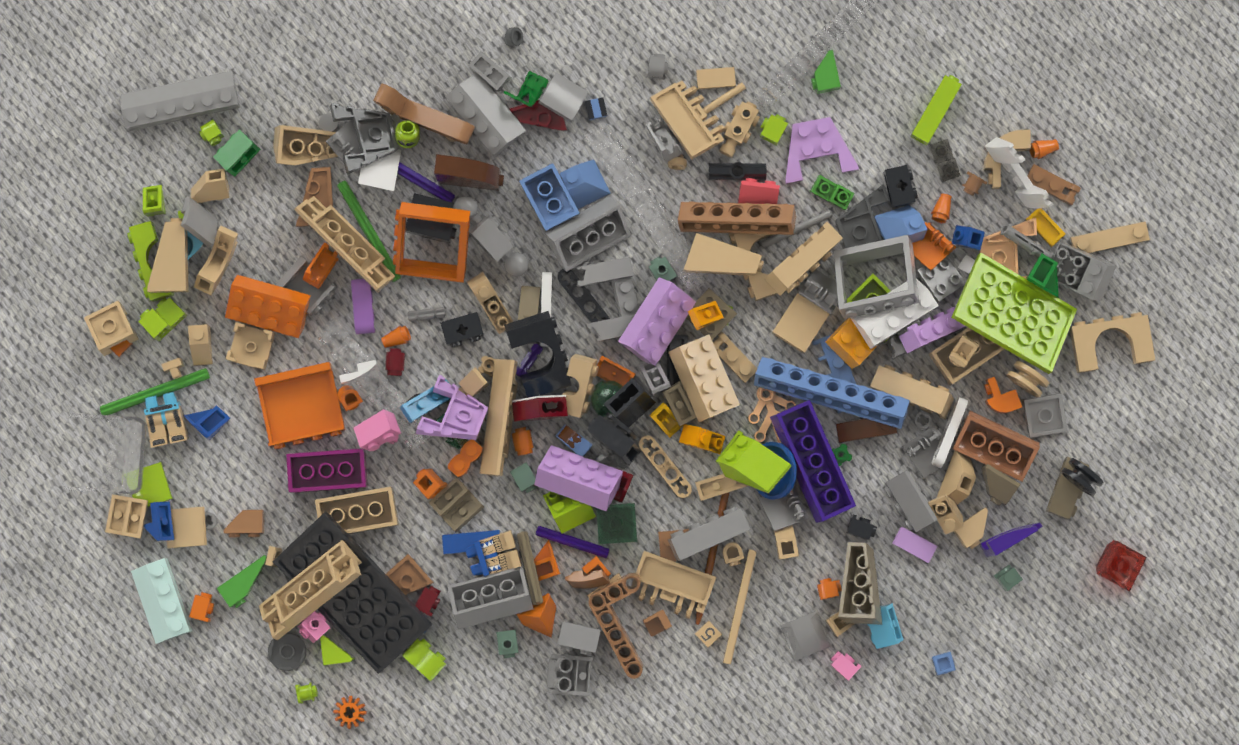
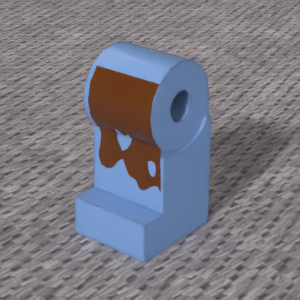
(573, 440)

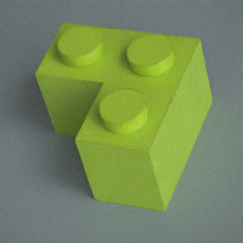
(163, 319)

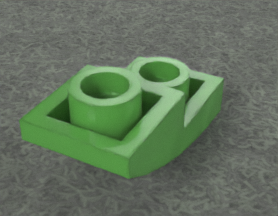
(832, 192)

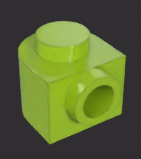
(211, 132)

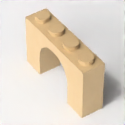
(758, 287)
(1134, 328)

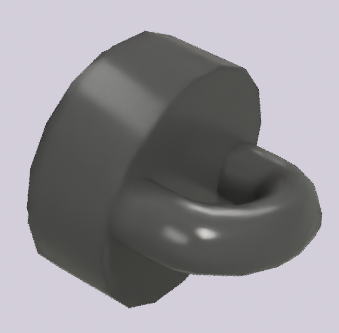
(513, 36)

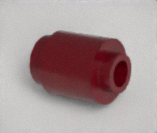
(394, 362)

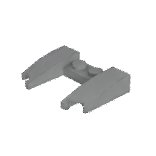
(620, 274)

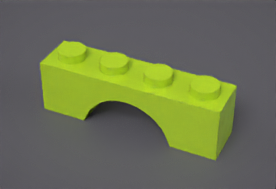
(143, 238)

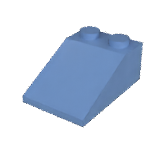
(549, 197)

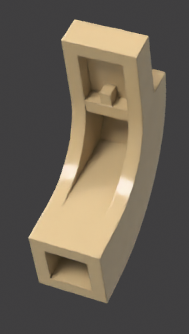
(1022, 142)
(218, 261)

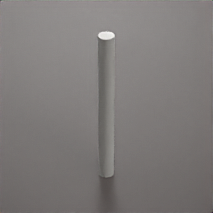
(798, 228)

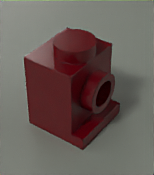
(428, 600)

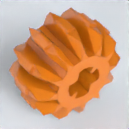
(356, 715)

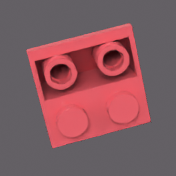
(758, 193)

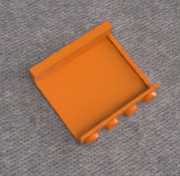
(300, 405)

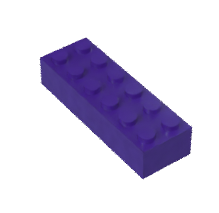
(815, 462)

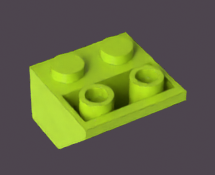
(567, 511)

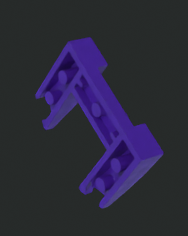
(1003, 541)

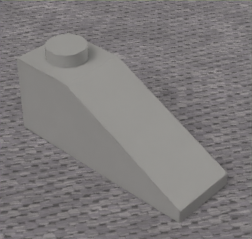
(654, 377)

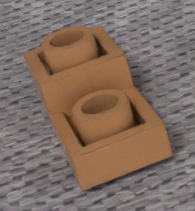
(580, 579)

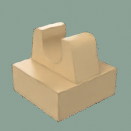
(173, 367)

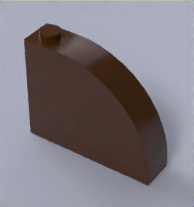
(467, 173)

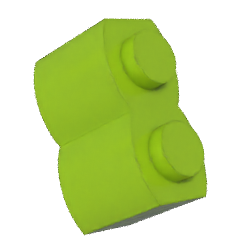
(425, 659)

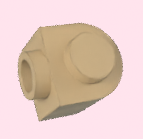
(732, 554)

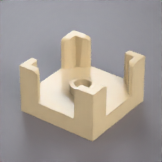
(110, 327)
(250, 346)

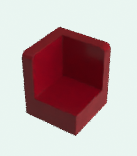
(624, 486)

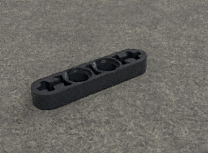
(581, 301)

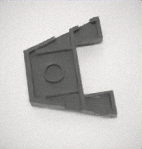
(373, 132)
(858, 223)

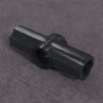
(723, 171)

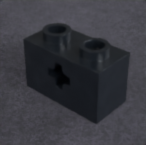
(897, 197)
(468, 321)

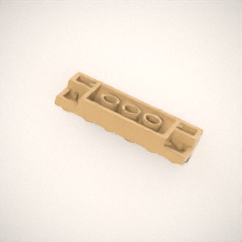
(346, 242)
(499, 417)
(310, 589)

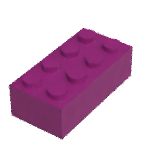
(326, 470)

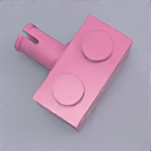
(377, 430)

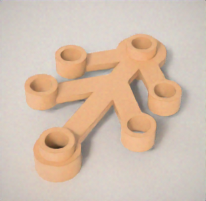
(770, 408)

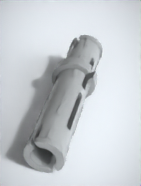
(1033, 247)

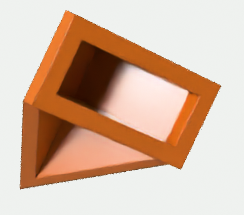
(546, 563)
(540, 617)

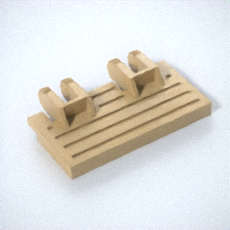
(686, 118)
(674, 580)

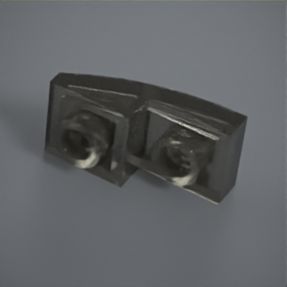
(944, 160)

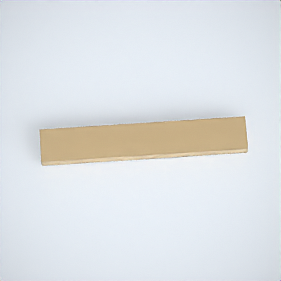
(739, 606)

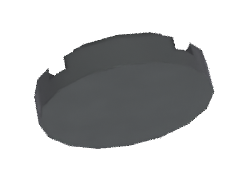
(287, 652)

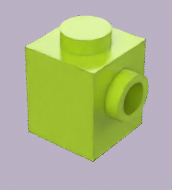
(773, 128)

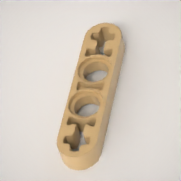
(668, 464)

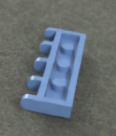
(837, 366)

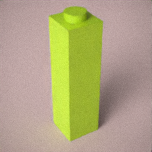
(936, 109)

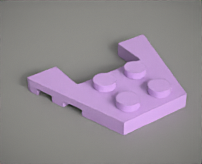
(816, 140)
(461, 418)

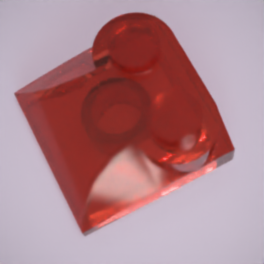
(1120, 564)

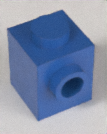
(968, 237)

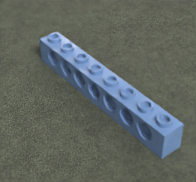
(831, 392)

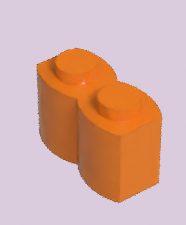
(462, 462)

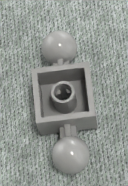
(491, 239)

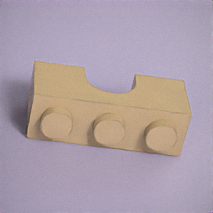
(583, 370)

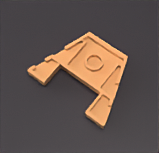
(1003, 249)

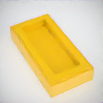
(1046, 227)

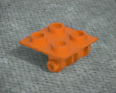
(932, 248)

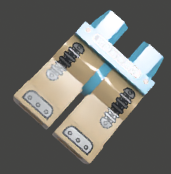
(167, 414)

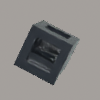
(861, 528)

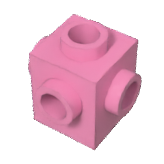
(315, 632)

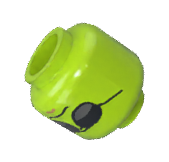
(407, 134)

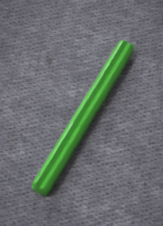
(366, 226)
(157, 391)

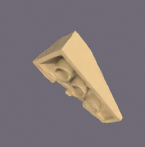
(301, 145)

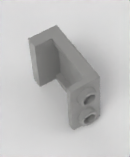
(294, 280)

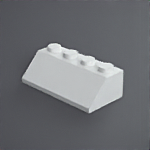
(884, 324)

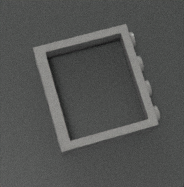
(870, 252)

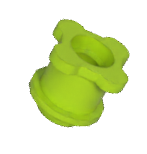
(306, 692)

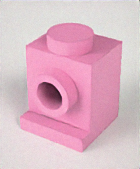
(844, 665)

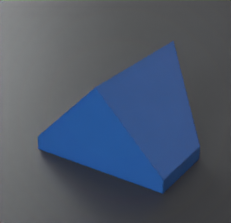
(208, 421)

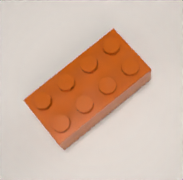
(267, 306)

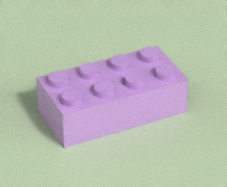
(657, 321)
(578, 478)

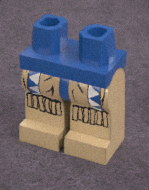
(488, 555)

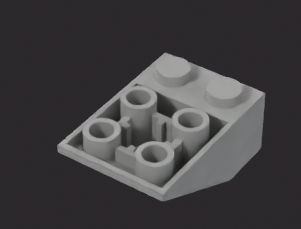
(1082, 271)

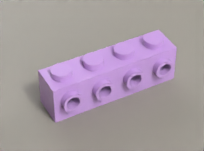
(930, 330)

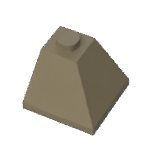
(998, 485)

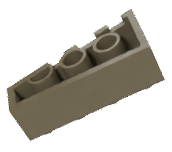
(860, 588)

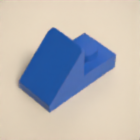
(161, 525)

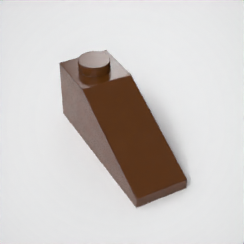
(862, 430)

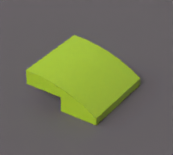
(154, 485)

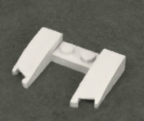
(1004, 153)

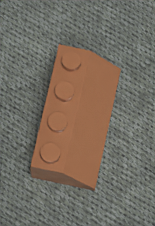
(996, 445)

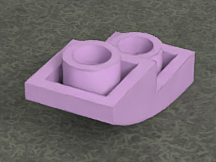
(914, 544)

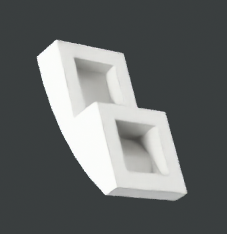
(363, 369)

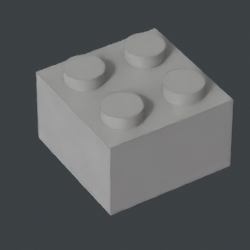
(579, 637)

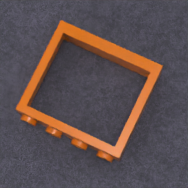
(424, 268)

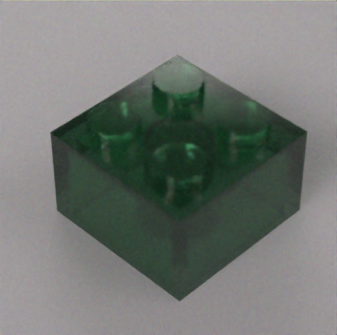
(617, 524)

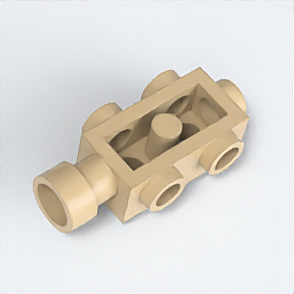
(743, 124)

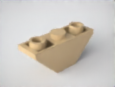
(958, 478)

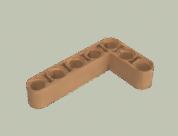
(424, 116)
(615, 624)

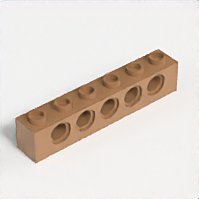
(737, 218)

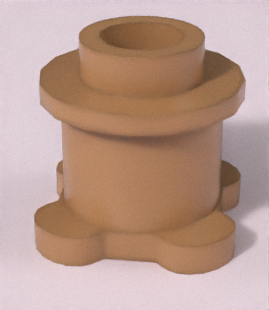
(973, 184)

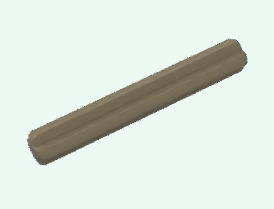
(530, 568)

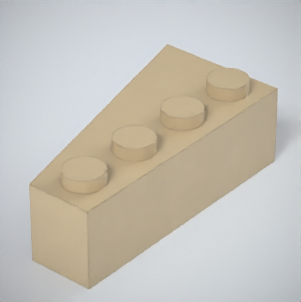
(803, 259)
(918, 392)

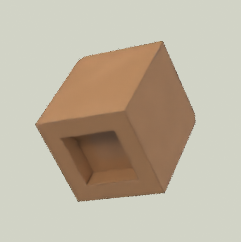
(657, 623)

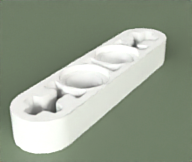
(546, 294)
(949, 432)

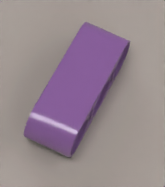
(362, 306)

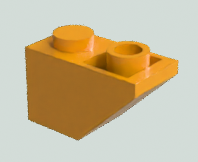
(702, 438)

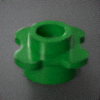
(846, 456)

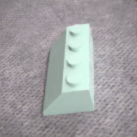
(161, 600)

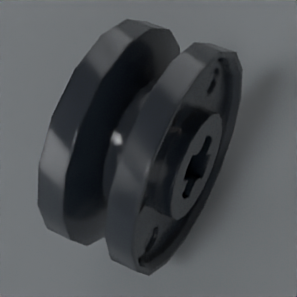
(1082, 477)

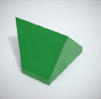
(1045, 275)

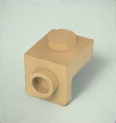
(963, 351)

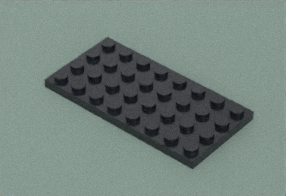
(368, 611)

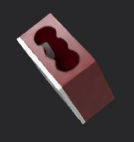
(539, 408)

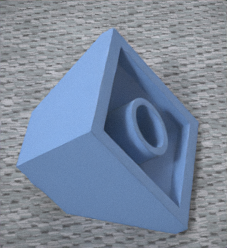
(584, 183)
(900, 223)

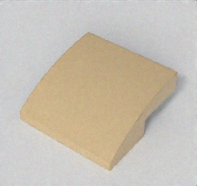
(126, 516)
(188, 527)

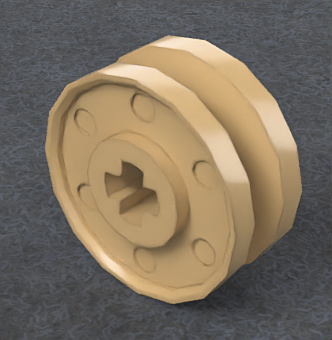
(1028, 379)

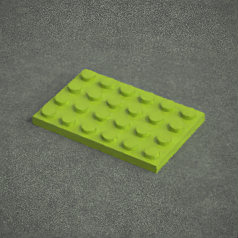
(1014, 313)

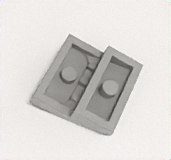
(563, 97)
(199, 221)

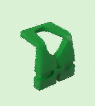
(533, 86)

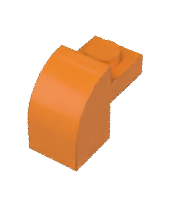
(1001, 402)

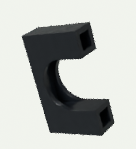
(541, 329)

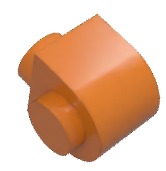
(349, 397)
(828, 588)

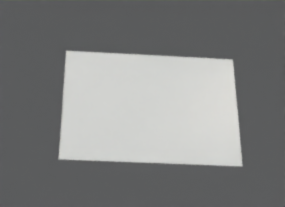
(381, 172)

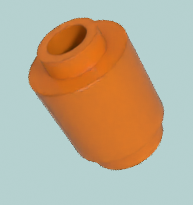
(522, 441)

